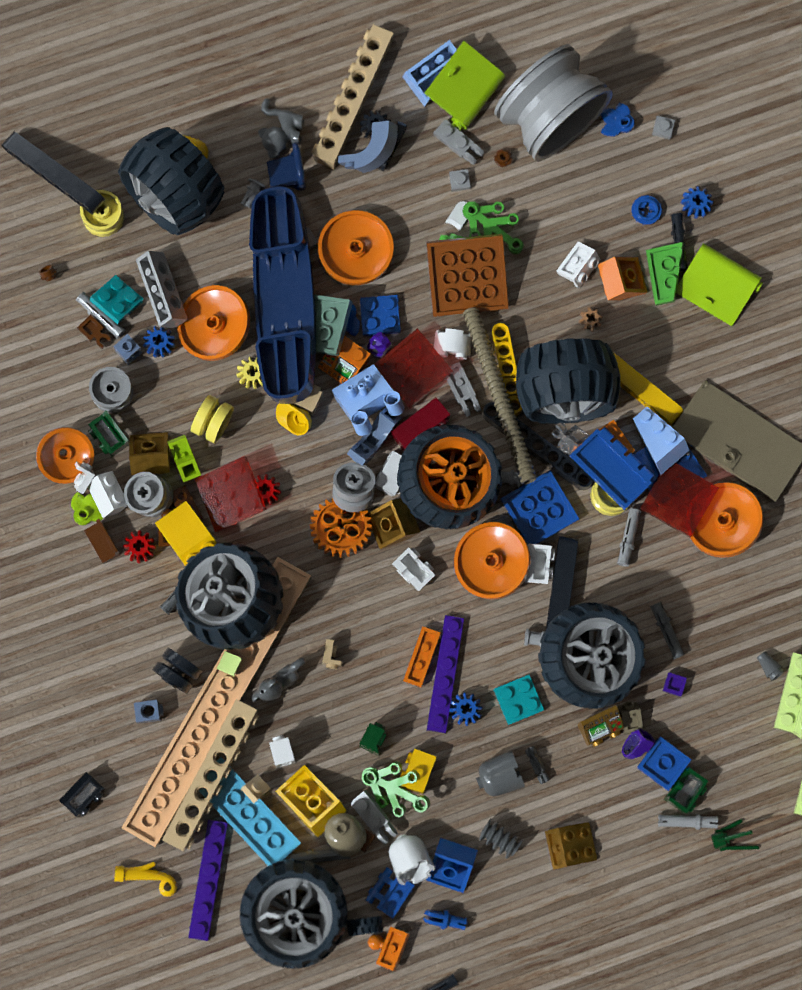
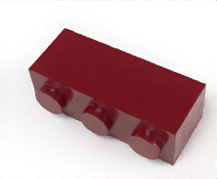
(429, 416)

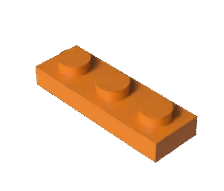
(421, 657)

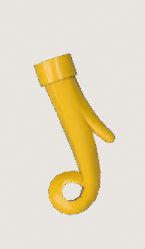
(143, 873)

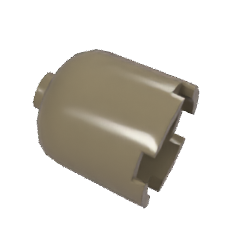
(345, 834)

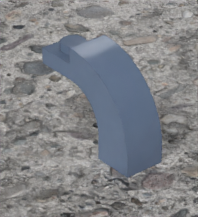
(378, 150)
(370, 444)

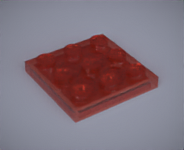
(413, 368)
(230, 494)
(679, 499)

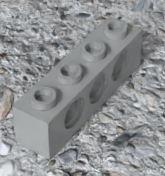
(161, 289)

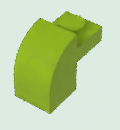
(184, 458)

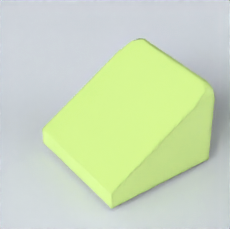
(229, 663)

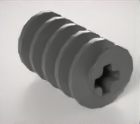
(500, 839)

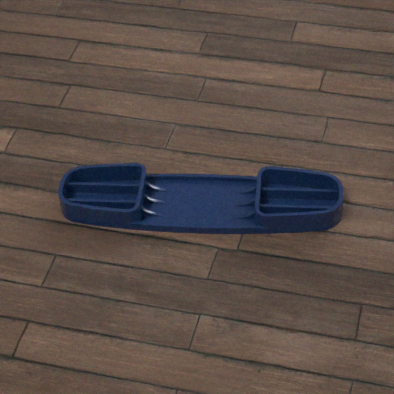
(283, 295)

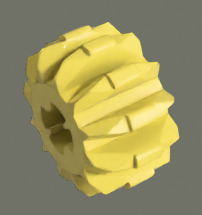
(245, 370)

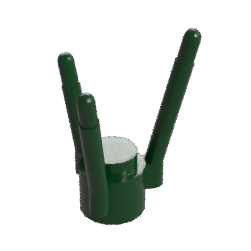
(722, 839)

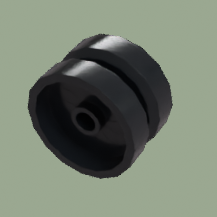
(176, 672)

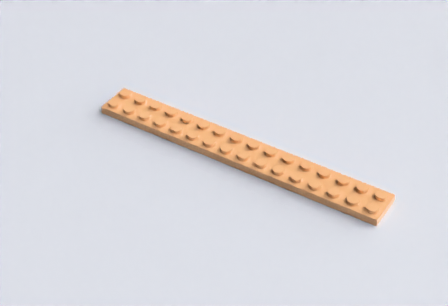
(203, 722)

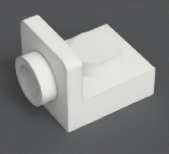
(83, 480)

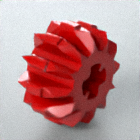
(272, 487)
(135, 542)

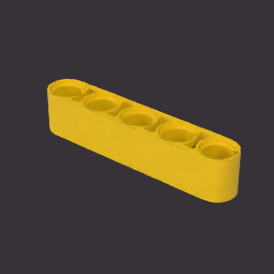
(506, 360)
(647, 393)

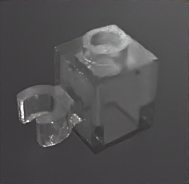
(569, 439)

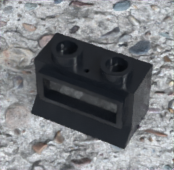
(82, 795)

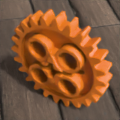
(345, 542)

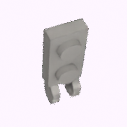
(457, 141)
(462, 389)
(373, 816)

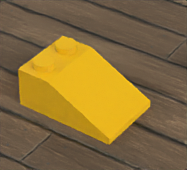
(185, 532)
(310, 800)

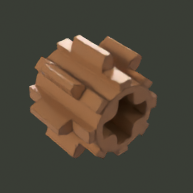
(587, 315)

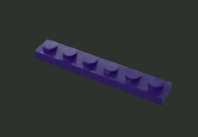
(445, 674)
(208, 880)

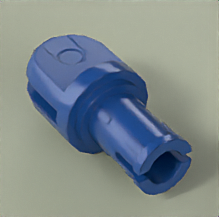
(445, 919)

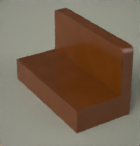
(101, 542)

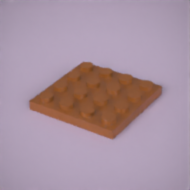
(467, 274)

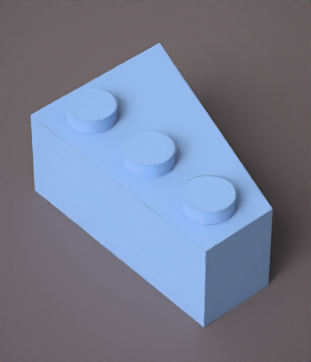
(425, 71)
(660, 439)

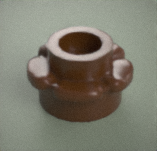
(498, 158)
(48, 272)

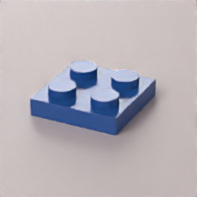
(380, 315)
(663, 763)

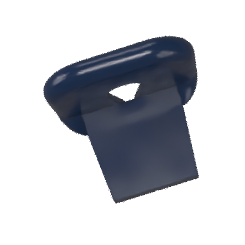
(288, 170)

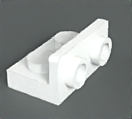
(579, 264)

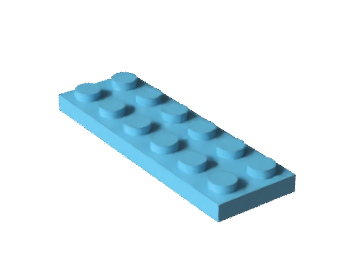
(252, 820)

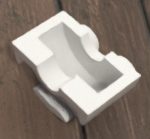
(453, 342)
(540, 561)
(412, 568)

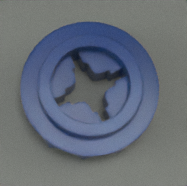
(654, 207)

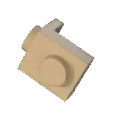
(255, 788)

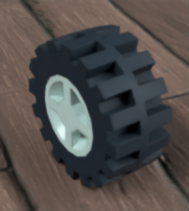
(365, 926)

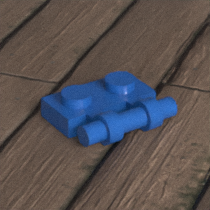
(393, 898)

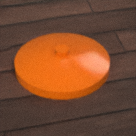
(355, 247)
(215, 323)
(729, 523)
(492, 560)

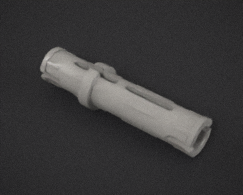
(116, 330)
(626, 545)
(688, 821)

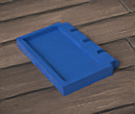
(611, 468)

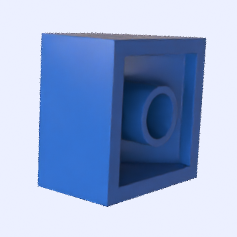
(452, 865)

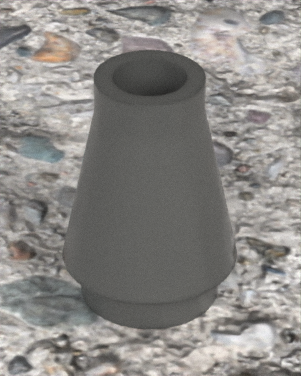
(770, 667)

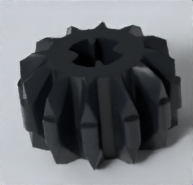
(368, 120)

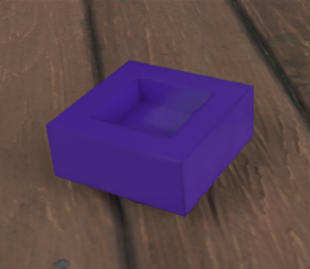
(674, 684)

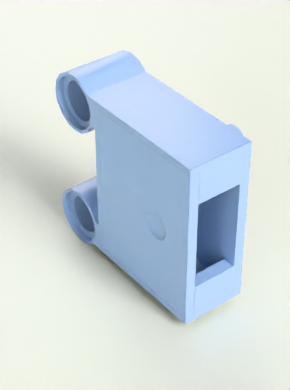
(366, 395)

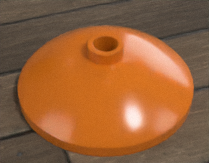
(61, 467)

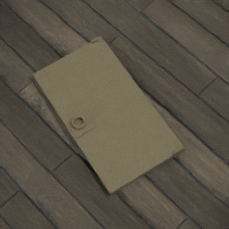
(739, 440)

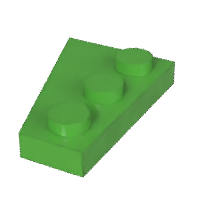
(664, 271)

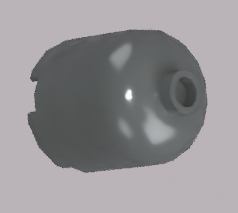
(499, 775)

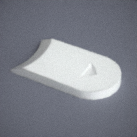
(456, 217)

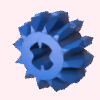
(703, 200)
(155, 336)
(469, 715)

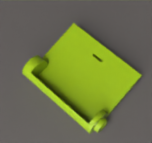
(465, 85)
(718, 284)

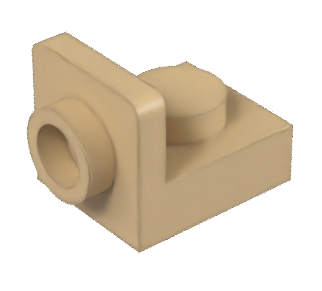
(330, 651)

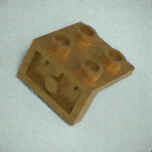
(571, 845)

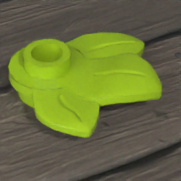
(85, 505)

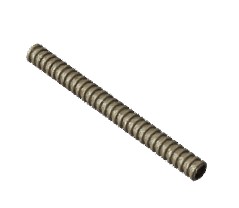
(499, 395)

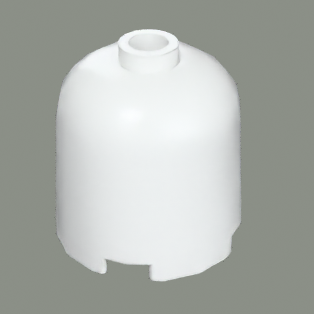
(410, 859)

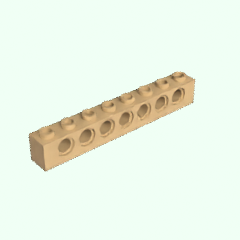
(329, 156)
(173, 836)

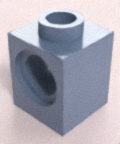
(127, 349)
(139, 708)

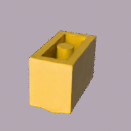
(423, 764)

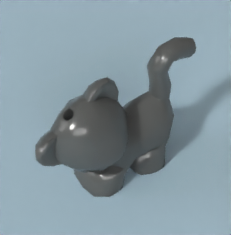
(276, 138)
(272, 687)

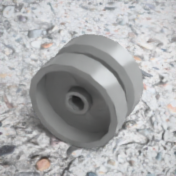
(105, 380)
(353, 487)
(148, 494)

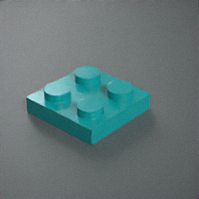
(116, 299)
(518, 699)

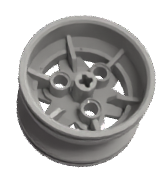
(553, 102)

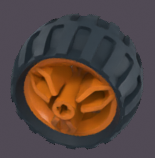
(480, 462)

